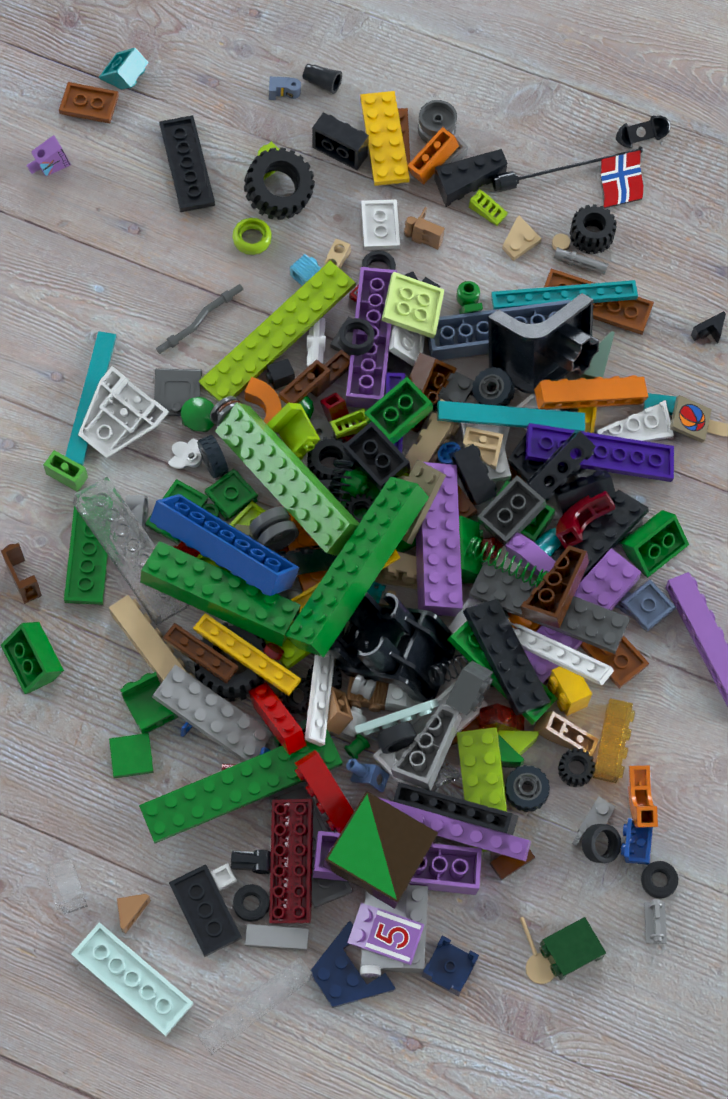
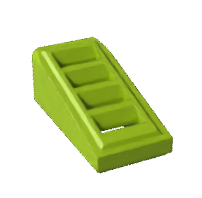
(485, 199)
(349, 419)

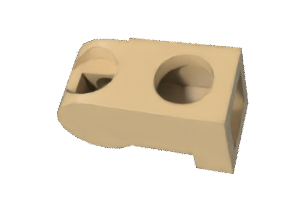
(338, 254)

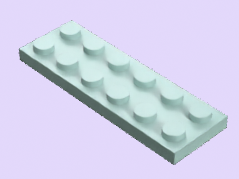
(132, 979)

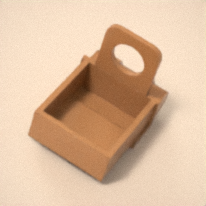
(424, 231)

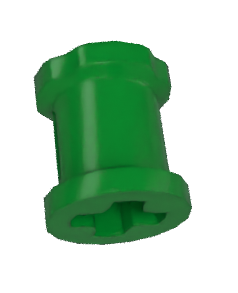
(357, 746)

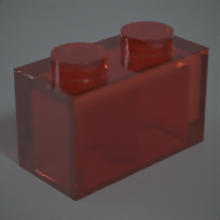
(500, 717)

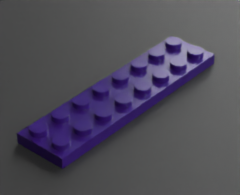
(610, 454)

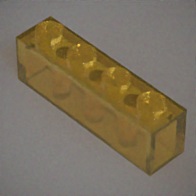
(613, 741)

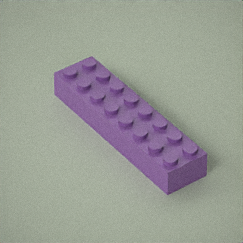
(369, 370)
(439, 550)
(602, 586)
(443, 868)

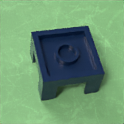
(450, 966)

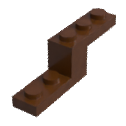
(316, 378)

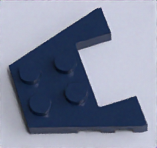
(339, 977)

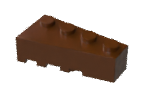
(430, 376)
(554, 594)

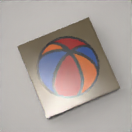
(690, 419)

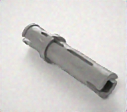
(579, 260)

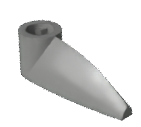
(139, 506)

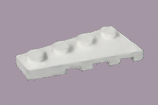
(644, 426)

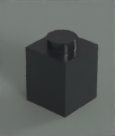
(280, 373)

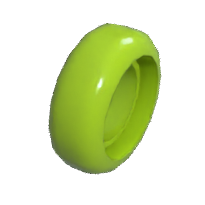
(252, 223)

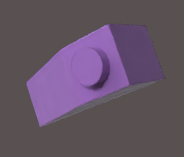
(529, 552)

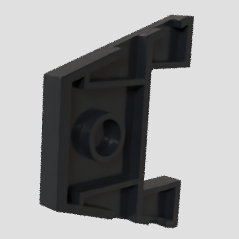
(527, 468)

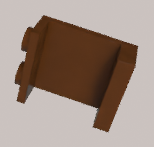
(28, 587)

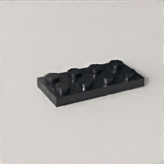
(205, 910)

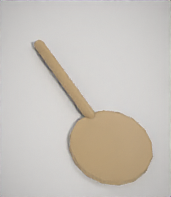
(537, 966)

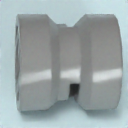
(363, 687)

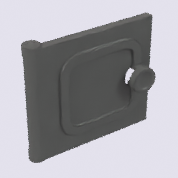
(176, 387)

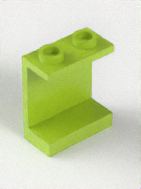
(295, 429)

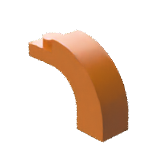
(264, 396)
(640, 798)

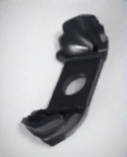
(656, 127)

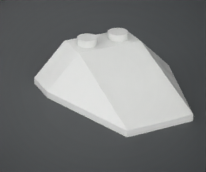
(119, 414)

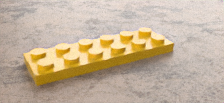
(385, 138)

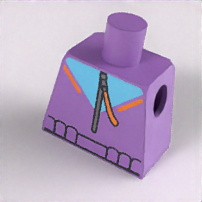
(48, 157)

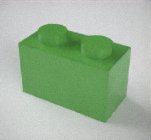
(65, 470)

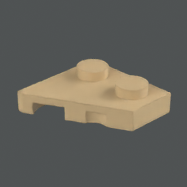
(520, 239)
(487, 442)

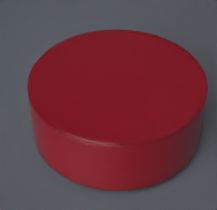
(273, 651)

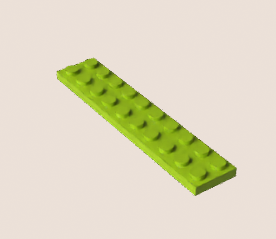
(278, 332)

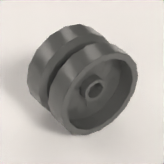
(435, 116)
(274, 529)

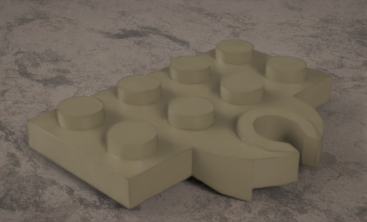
(430, 481)

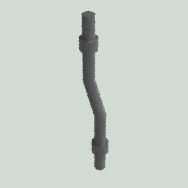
(225, 297)

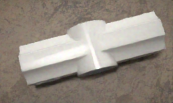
(316, 342)

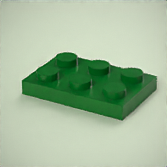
(186, 491)

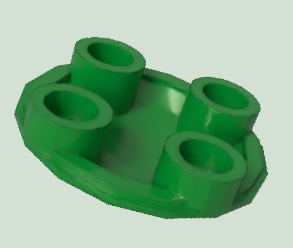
(196, 414)

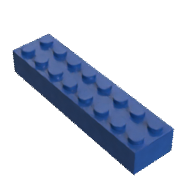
(224, 544)

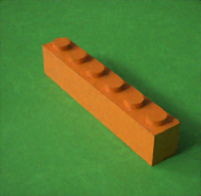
(591, 392)

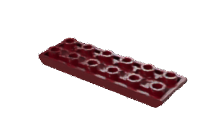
(291, 861)

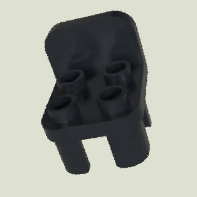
(394, 646)

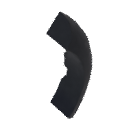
(309, 559)

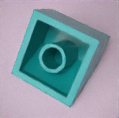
(124, 69)

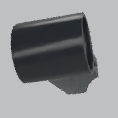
(256, 861)

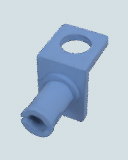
(367, 774)

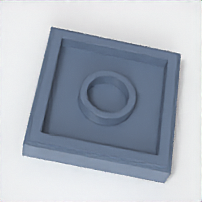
(648, 605)

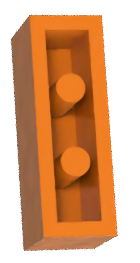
(433, 155)

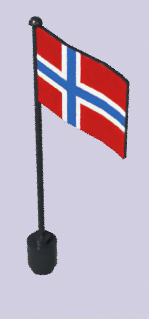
(619, 177)

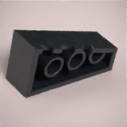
(467, 175)

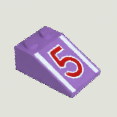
(385, 934)

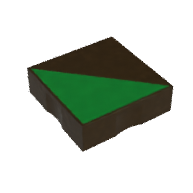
(380, 849)

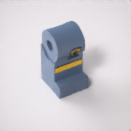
(284, 87)

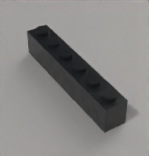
(456, 808)

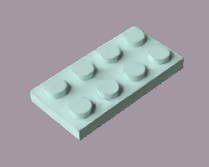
(402, 715)

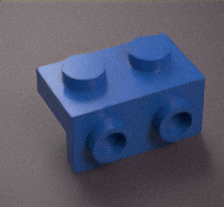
(638, 843)

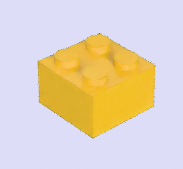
(570, 690)

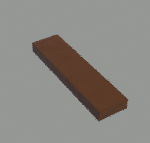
(200, 653)

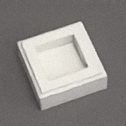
(223, 877)

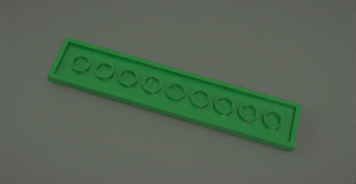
(230, 789)

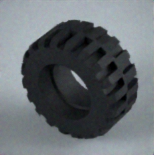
(292, 166)
(239, 684)

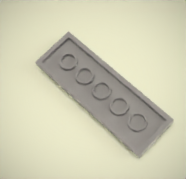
(211, 714)

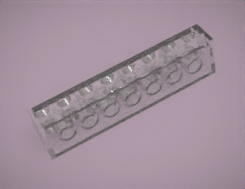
(124, 543)

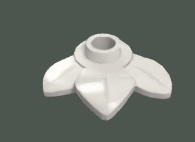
(183, 454)

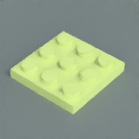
(413, 305)

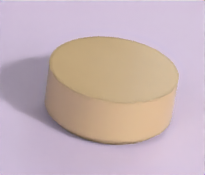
(561, 241)

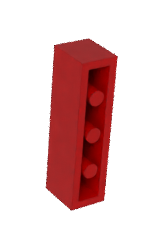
(277, 718)
(325, 789)

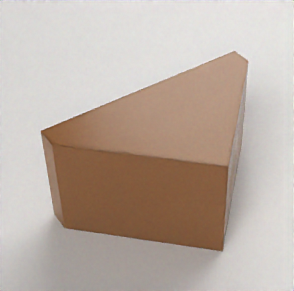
(130, 909)

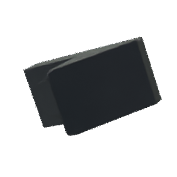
(710, 326)

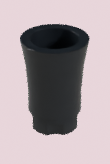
(323, 77)

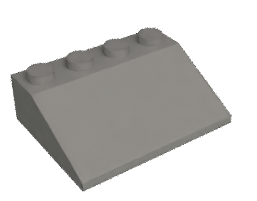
(411, 906)

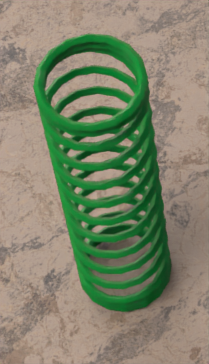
(469, 551)

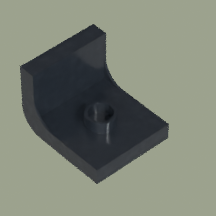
(544, 348)

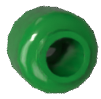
(468, 293)
(358, 483)

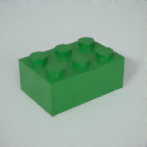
(399, 410)

